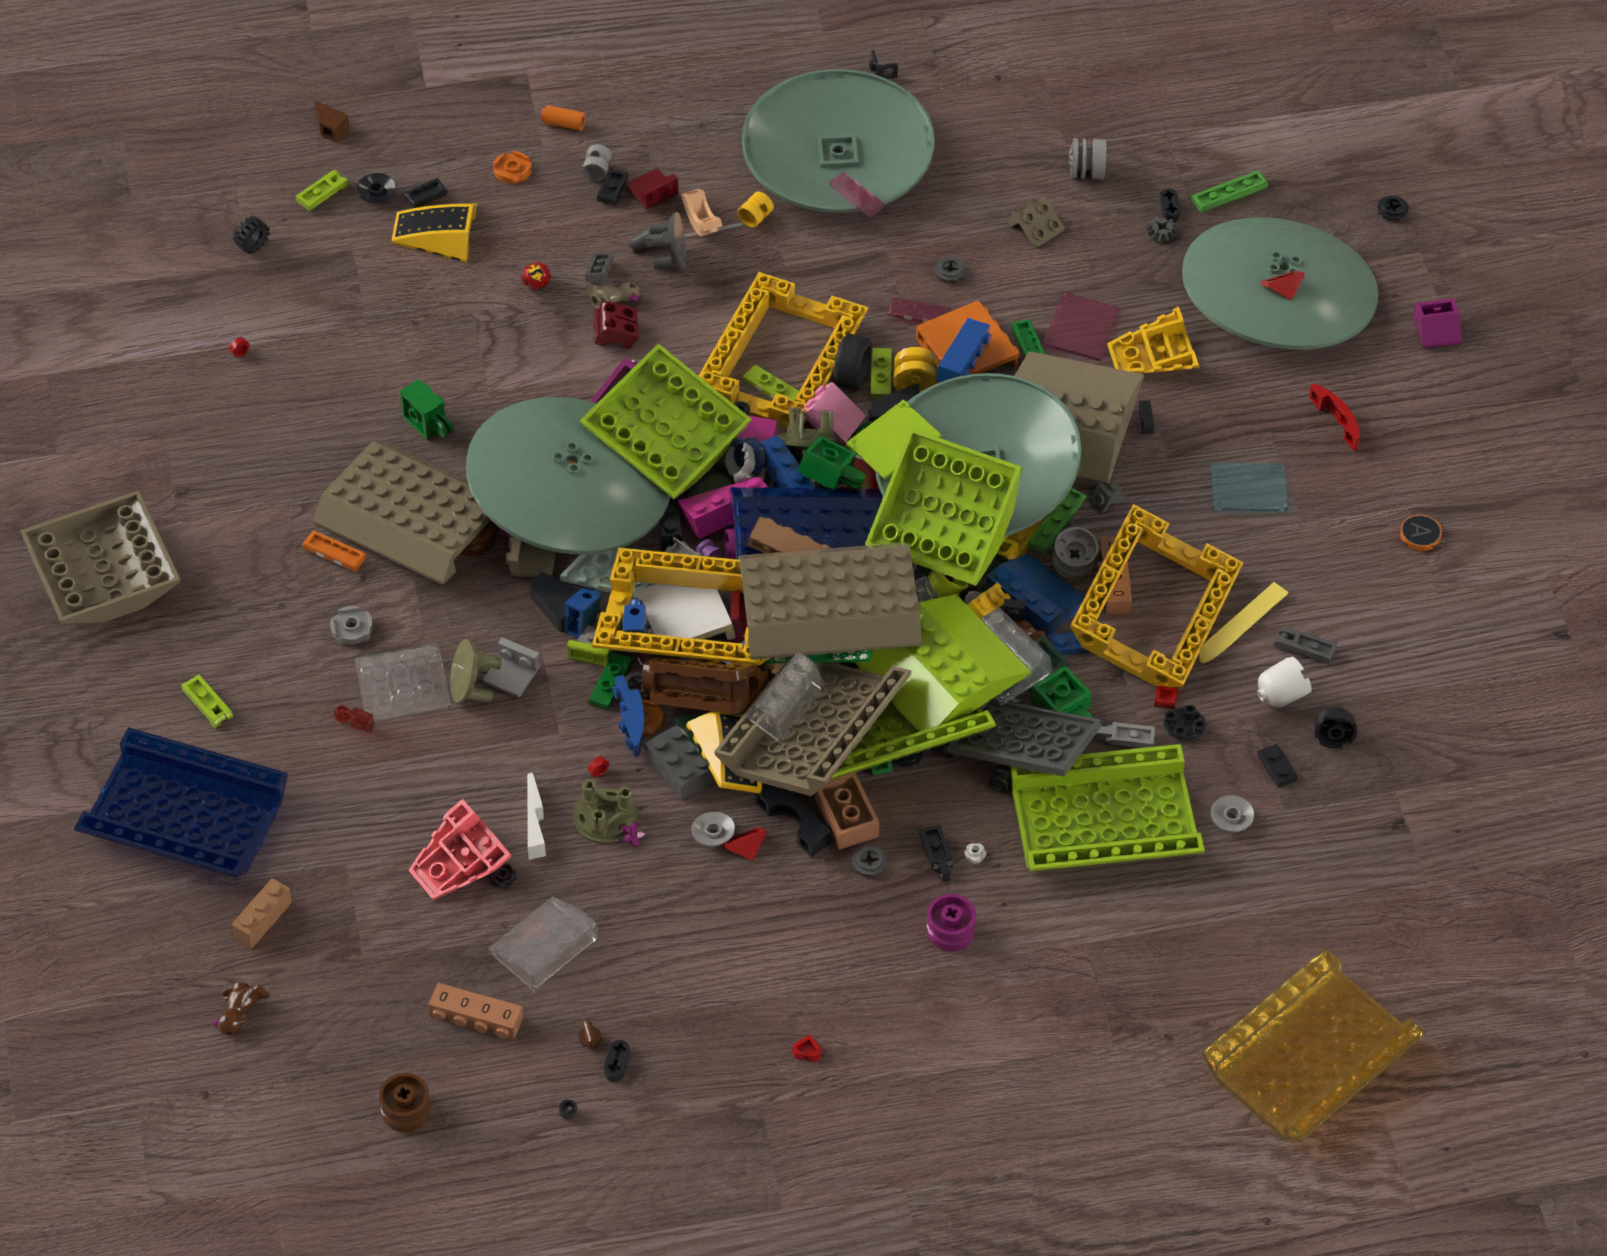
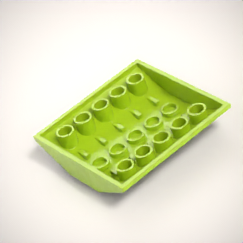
(666, 422)
(947, 506)
(953, 669)

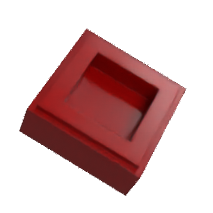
(1165, 697)

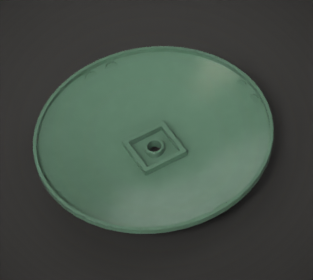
(806, 118)
(1232, 258)
(1012, 423)
(533, 493)

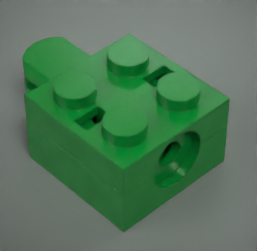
(424, 410)
(830, 464)
(1062, 693)

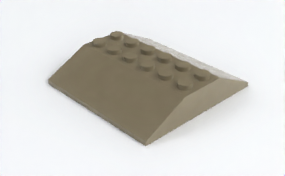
(1097, 399)
(101, 560)

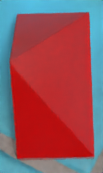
(1285, 284)
(746, 843)

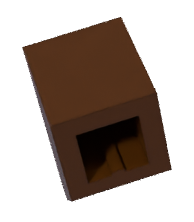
(331, 122)

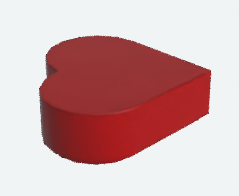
(807, 1049)

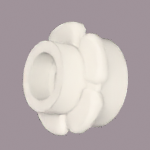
(975, 857)

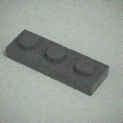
(599, 268)

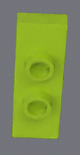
(881, 372)
(768, 383)

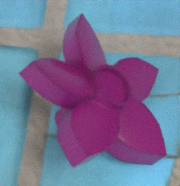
(632, 834)

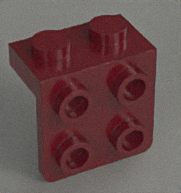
(653, 188)

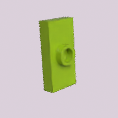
(585, 653)

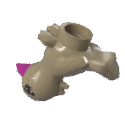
(604, 292)

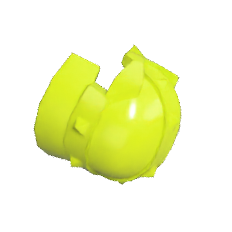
(943, 586)

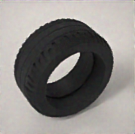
(853, 361)

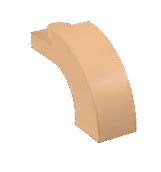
(699, 212)

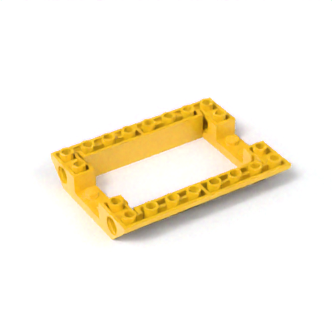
(780, 295)
(1210, 563)
(675, 570)

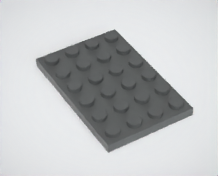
(1029, 738)

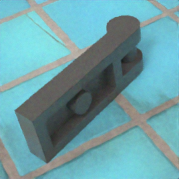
(1305, 644)

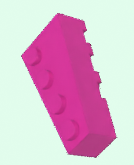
(712, 509)

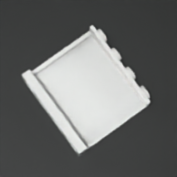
(685, 612)

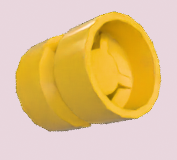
(755, 209)

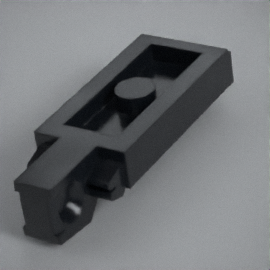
(937, 851)

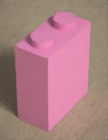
(845, 413)

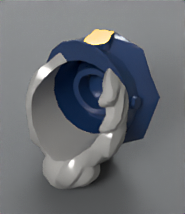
(744, 458)

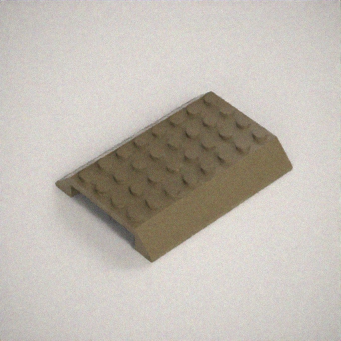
(403, 510)
(830, 600)
(820, 737)

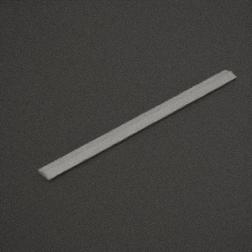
(719, 228)

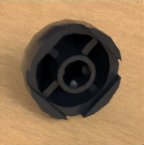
(1335, 727)

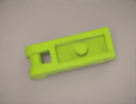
(322, 190)
(206, 700)

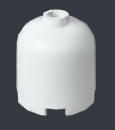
(1283, 683)

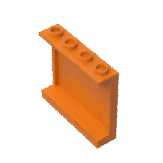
(941, 331)

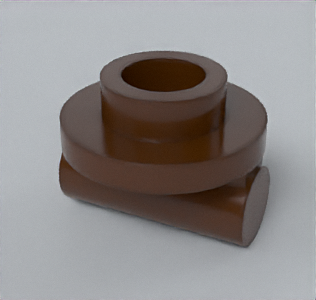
(589, 1035)

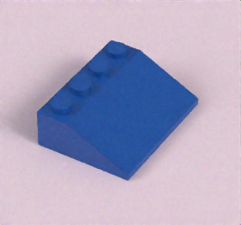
(1046, 595)

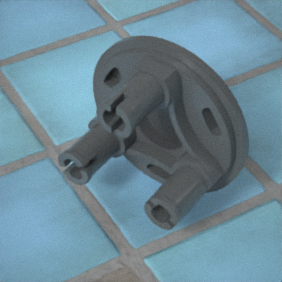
(673, 237)

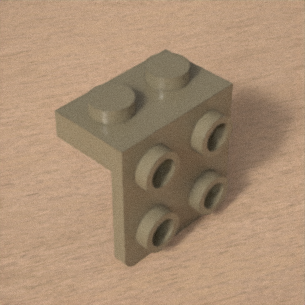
(1037, 221)
(529, 560)

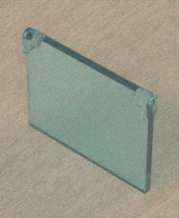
(1248, 487)

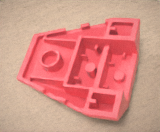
(458, 853)

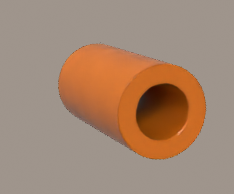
(563, 117)

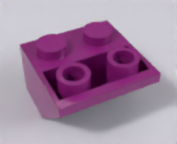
(1437, 323)

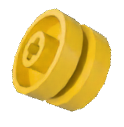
(915, 366)

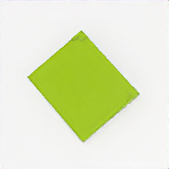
(884, 438)

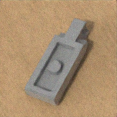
(1127, 735)

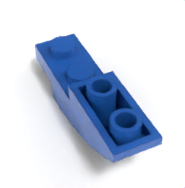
(631, 715)

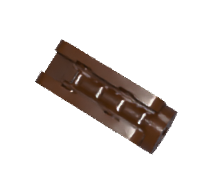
(703, 683)

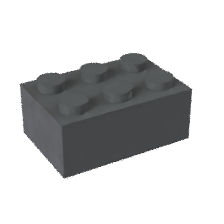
(678, 763)

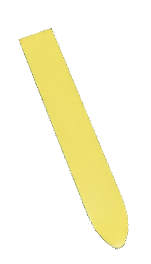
(1241, 622)

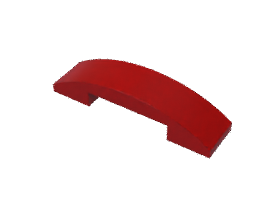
(1323, 399)

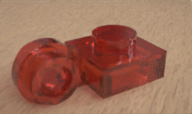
(359, 719)

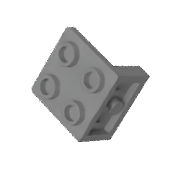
(517, 668)

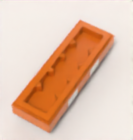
(334, 551)

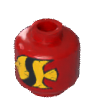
(536, 275)

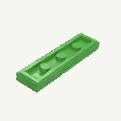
(1229, 191)
(1056, 521)

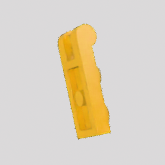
(988, 601)

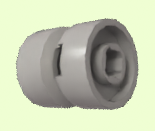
(596, 162)

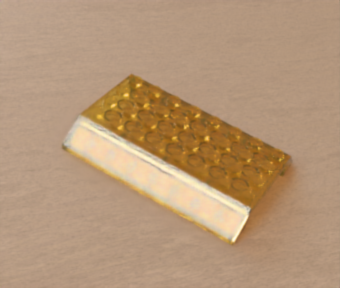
(1308, 1048)

